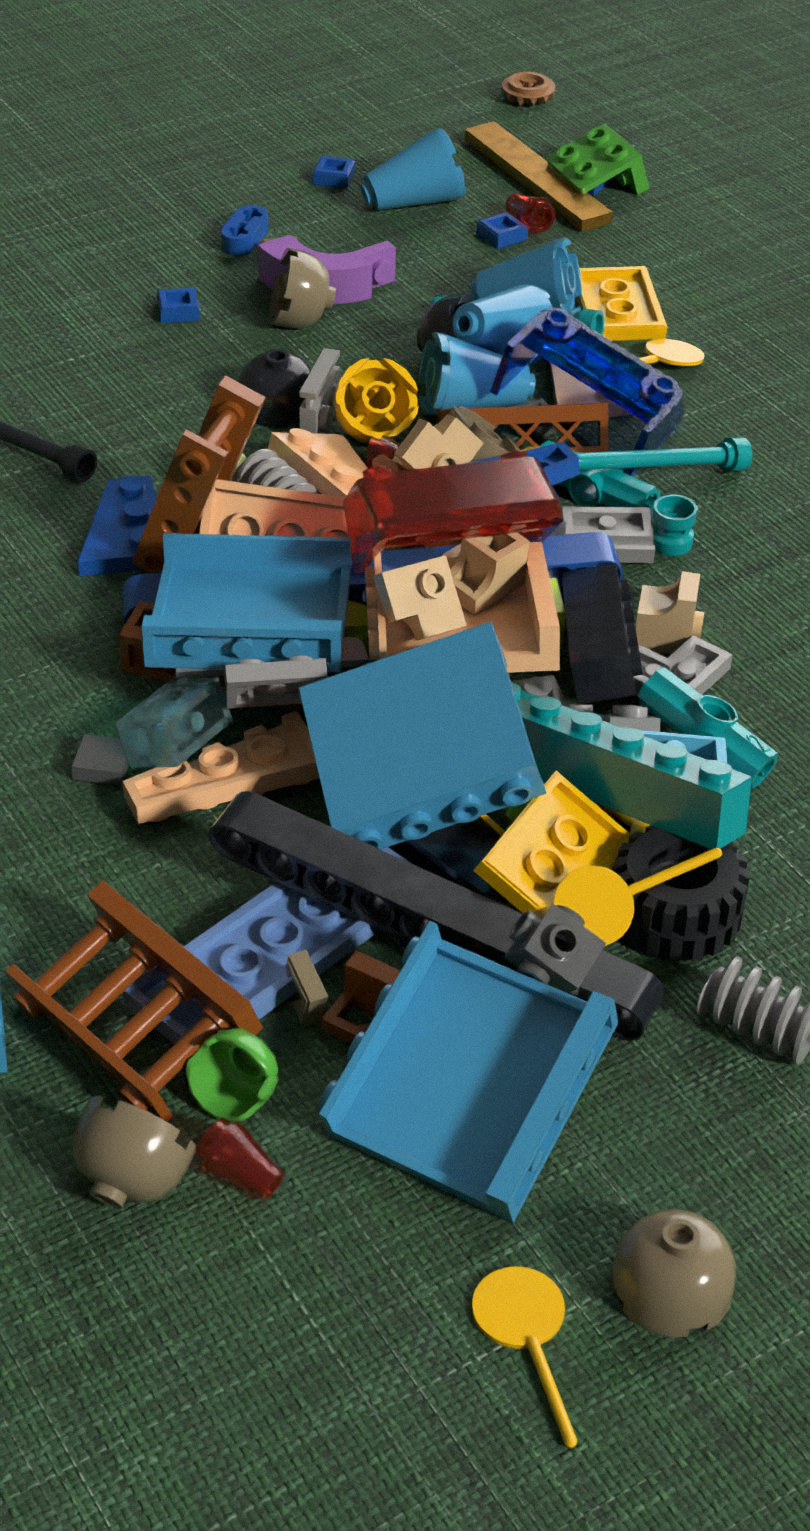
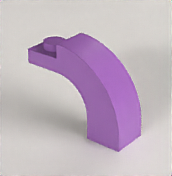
(350, 273)

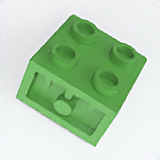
(599, 158)

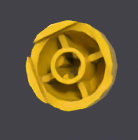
(375, 400)

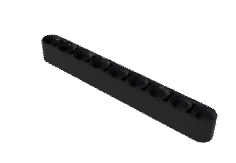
(403, 896)

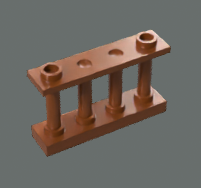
(196, 468)
(149, 949)

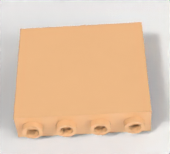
(522, 620)

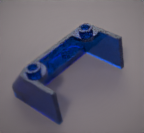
(600, 366)

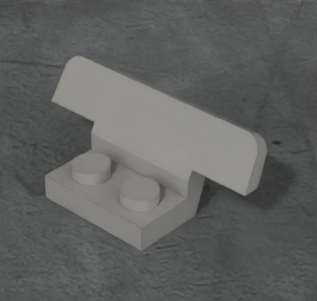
(275, 683)

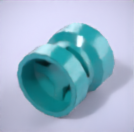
(673, 523)

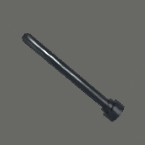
(74, 461)

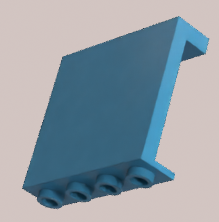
(248, 600)
(421, 740)
(467, 1073)

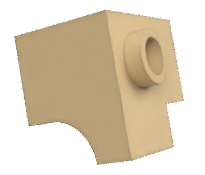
(437, 445)
(487, 568)
(421, 597)
(668, 614)

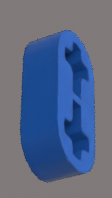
(244, 230)

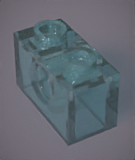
(174, 722)

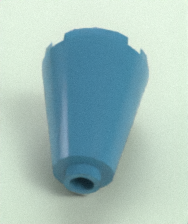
(416, 175)
(545, 267)
(499, 317)
(464, 375)

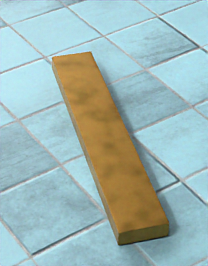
(537, 176)

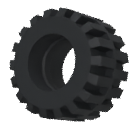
(691, 911)

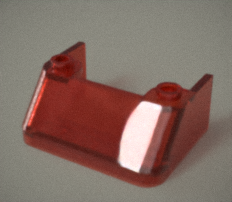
(449, 505)

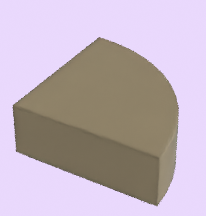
(312, 992)

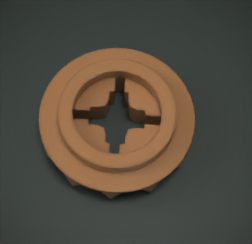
(528, 88)

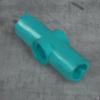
(609, 488)
(707, 715)

